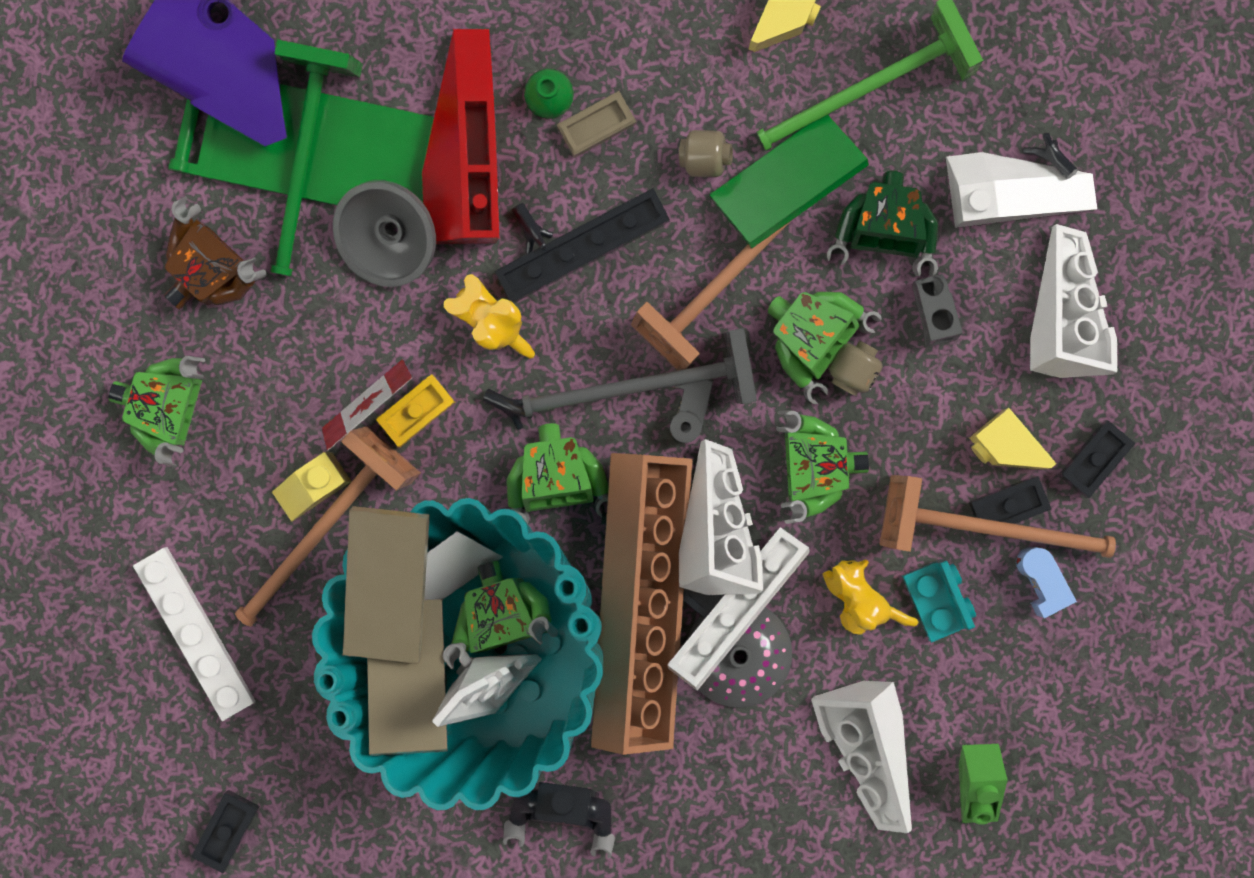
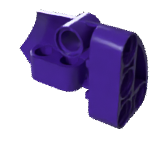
(218, 67)

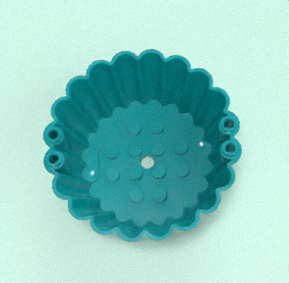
(538, 719)

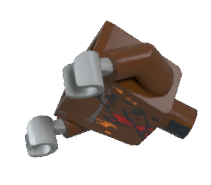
(204, 263)

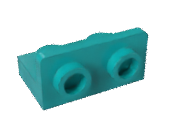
(939, 599)

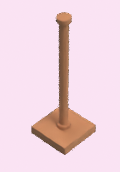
(667, 335)
(379, 460)
(903, 512)

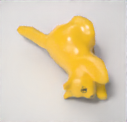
(493, 321)
(863, 606)

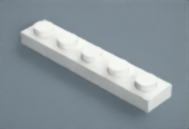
(736, 612)
(194, 633)

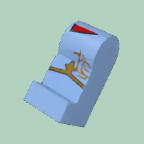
(1046, 580)

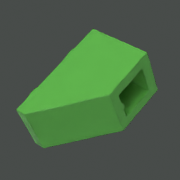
(981, 783)

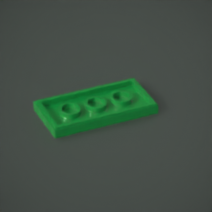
(789, 180)

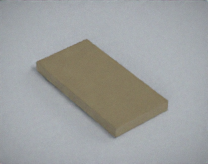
(385, 584)
(408, 695)

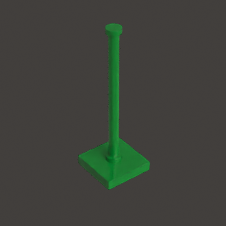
(318, 64)

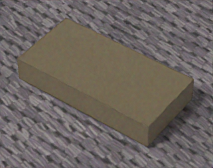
(596, 124)

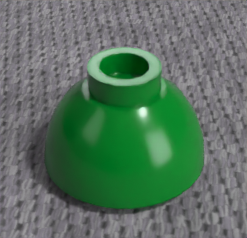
(548, 93)

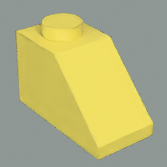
(783, 21)
(1009, 444)
(311, 485)

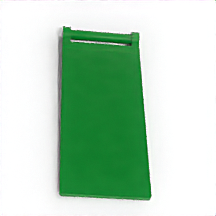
(349, 147)

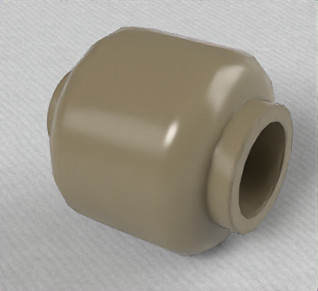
(705, 153)
(855, 368)

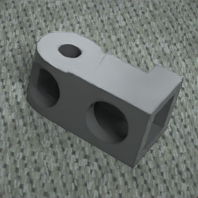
(936, 310)
(689, 420)

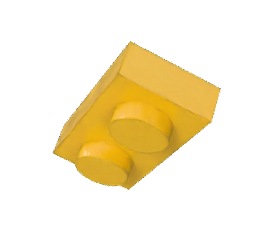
(415, 410)

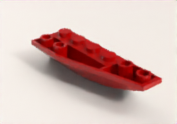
(461, 149)

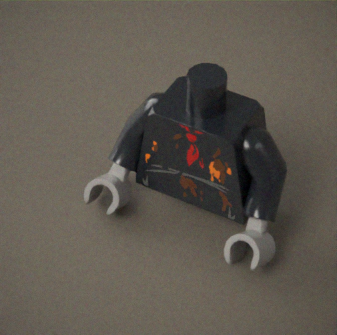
(563, 807)

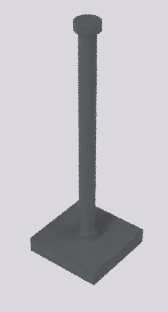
(734, 367)

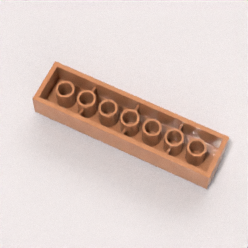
(641, 603)

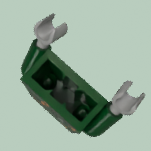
(890, 222)

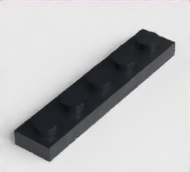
(582, 246)

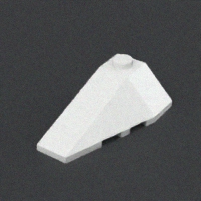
(1003, 189)
(1069, 320)
(716, 540)
(484, 686)
(870, 735)

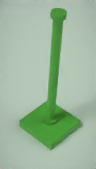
(953, 41)

